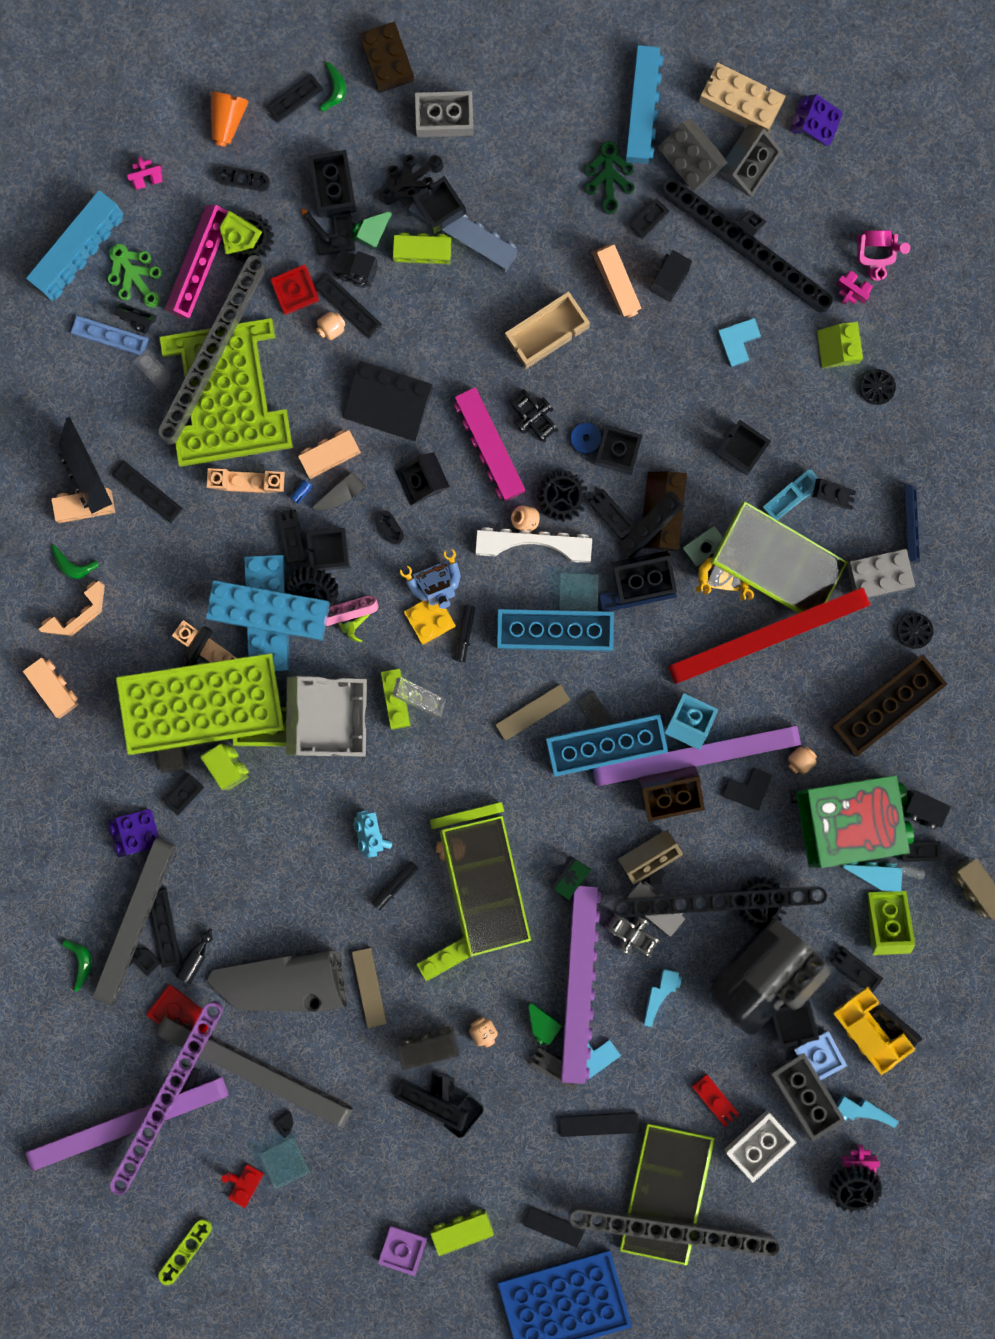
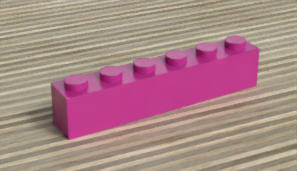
(197, 262)
(490, 445)

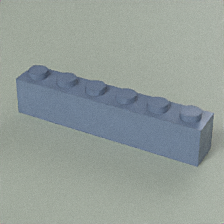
(477, 240)

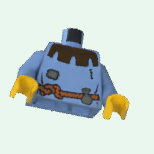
(435, 583)

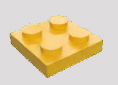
(429, 621)

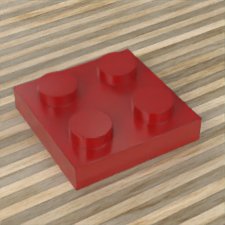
(295, 289)

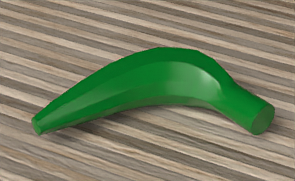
(339, 88)
(70, 569)
(84, 962)

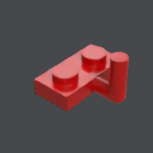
(244, 1185)

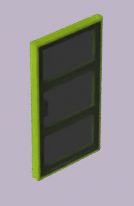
(777, 560)
(485, 886)
(668, 1186)

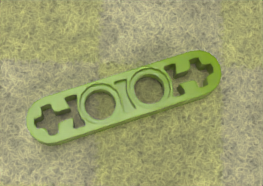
(466, 815)
(185, 1251)

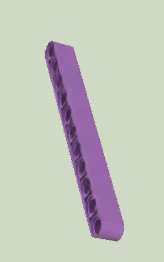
(694, 757)
(165, 1106)
(122, 1125)

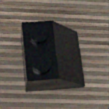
(422, 478)

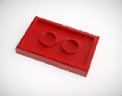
(176, 1004)

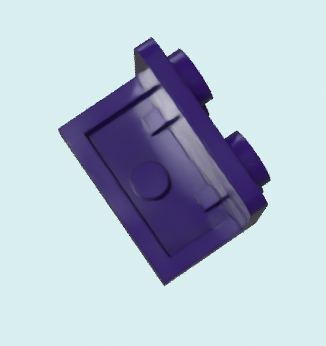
(816, 119)
(133, 832)

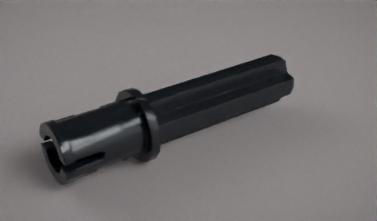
(464, 633)
(191, 657)
(395, 885)

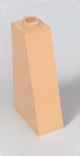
(617, 280)

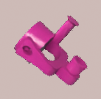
(876, 267)

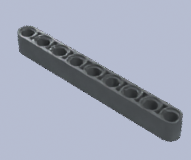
(134, 921)

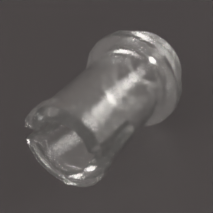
(913, 872)

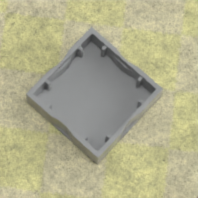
(326, 717)

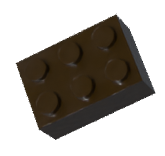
(386, 57)
(671, 793)

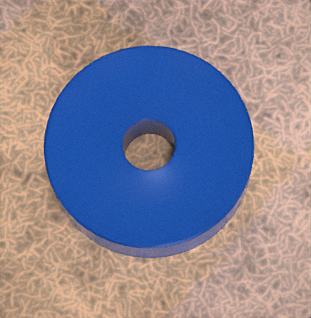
(589, 430)

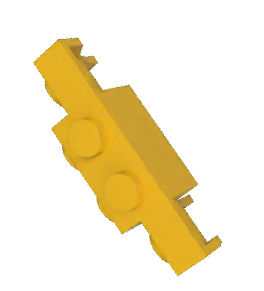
(868, 1034)

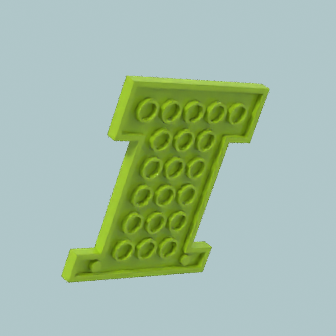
(233, 408)

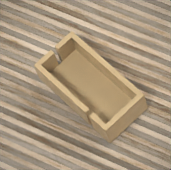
(741, 98)
(547, 330)

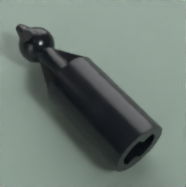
(194, 959)

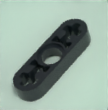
(228, 180)

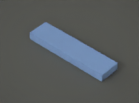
(109, 335)

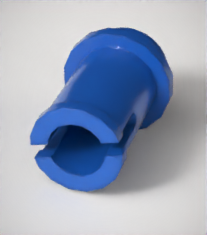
(301, 491)

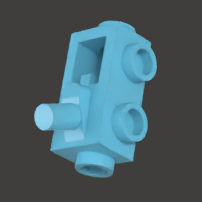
(368, 833)

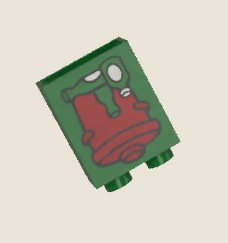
(854, 821)

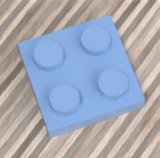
(822, 1055)

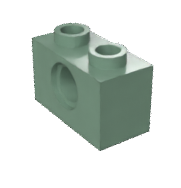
(693, 551)

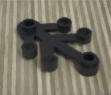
(393, 192)

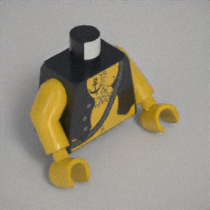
(714, 577)

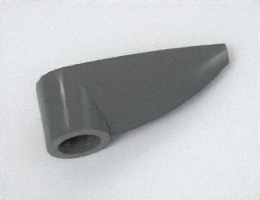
(343, 492)

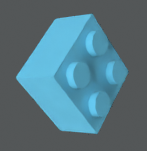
(691, 721)

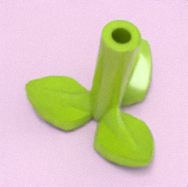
(349, 627)

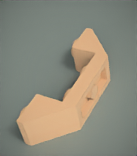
(245, 482)
(95, 594)
(212, 651)

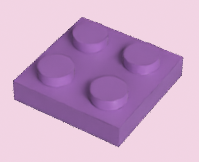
(402, 1250)

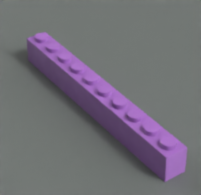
(579, 984)

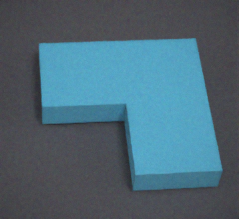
(733, 340)
(602, 1057)

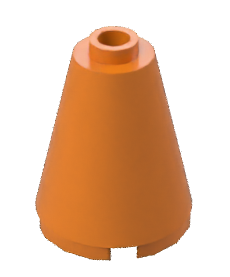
(225, 116)

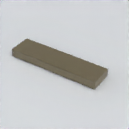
(533, 712)
(369, 987)

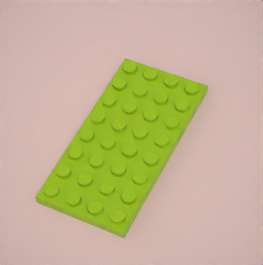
(200, 704)

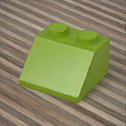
(840, 345)

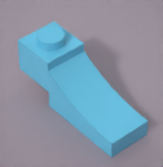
(791, 495)
(669, 982)
(864, 1109)

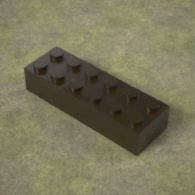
(888, 705)

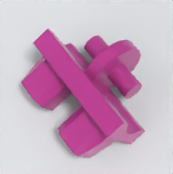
(137, 177)
(847, 283)
(860, 1156)

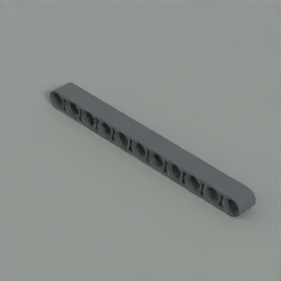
(211, 340)
(259, 1073)
(682, 1236)

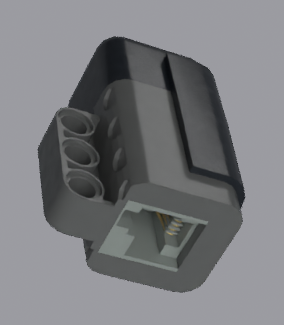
(766, 976)

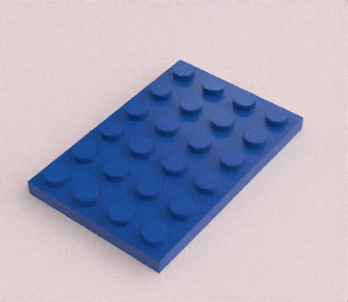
(567, 1300)

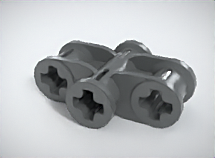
(638, 937)

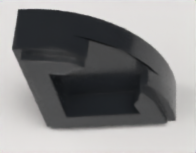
(285, 1124)

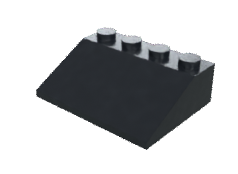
(388, 401)
(82, 469)

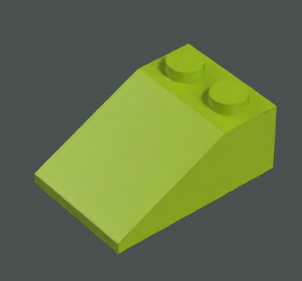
(890, 923)

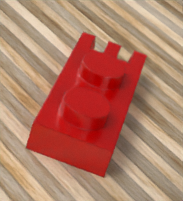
(715, 1099)

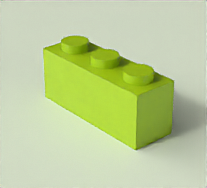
(422, 248)
(396, 708)
(443, 959)
(462, 1232)

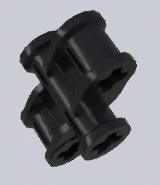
(533, 415)

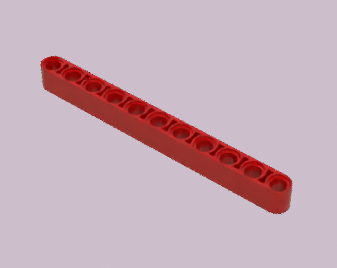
(769, 635)

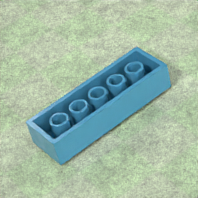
(75, 246)
(270, 575)
(268, 610)
(555, 630)
(607, 744)

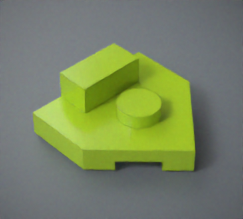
(238, 233)

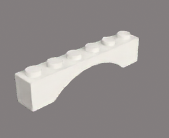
(573, 548)

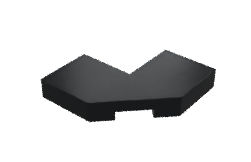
(145, 960)

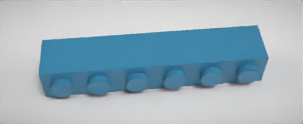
(643, 104)

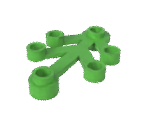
(132, 273)

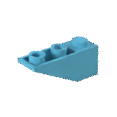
(883, 878)

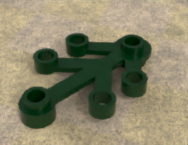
(609, 174)

